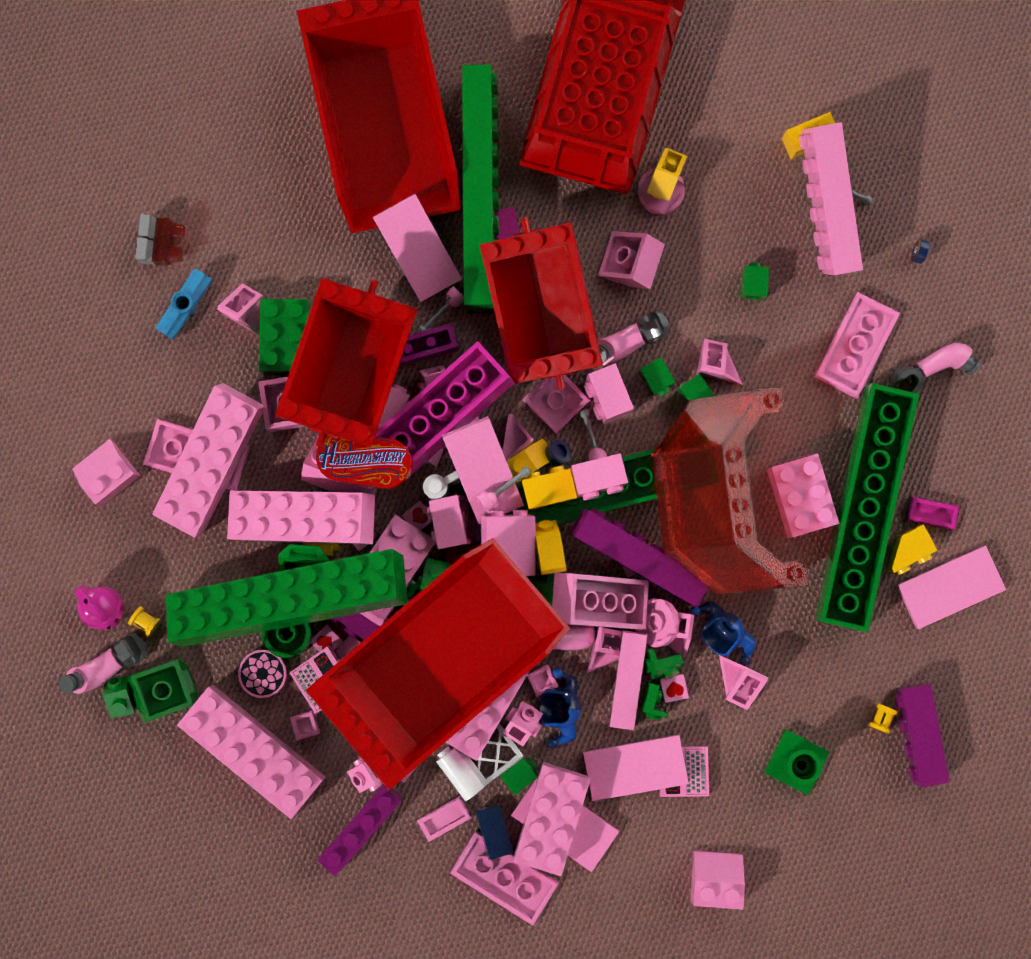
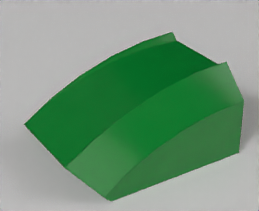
(299, 556)
(163, 690)

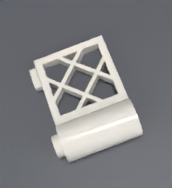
(439, 487)
(465, 774)

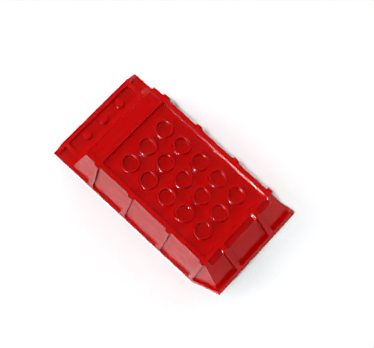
(601, 90)
(379, 107)
(438, 662)

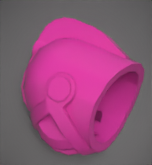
(99, 607)

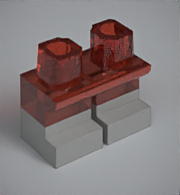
(156, 241)

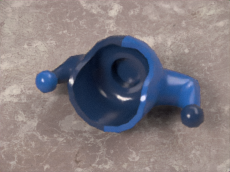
(724, 632)
(561, 708)

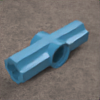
(174, 317)

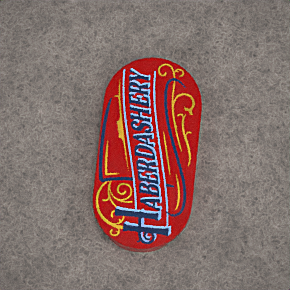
(381, 466)

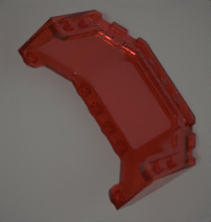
(708, 495)

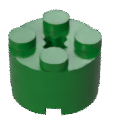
(295, 645)

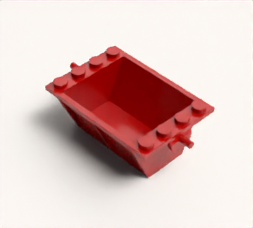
(541, 303)
(346, 363)

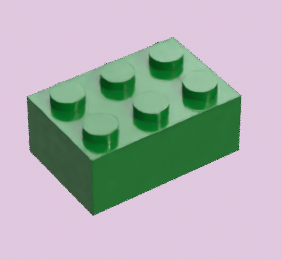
(280, 333)

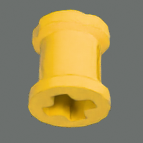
(144, 621)
(884, 727)

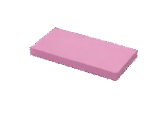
(417, 247)
(857, 345)
(168, 444)
(481, 465)
(951, 587)
(636, 767)
(590, 838)
(506, 882)

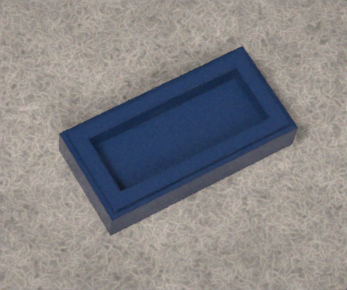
(494, 832)

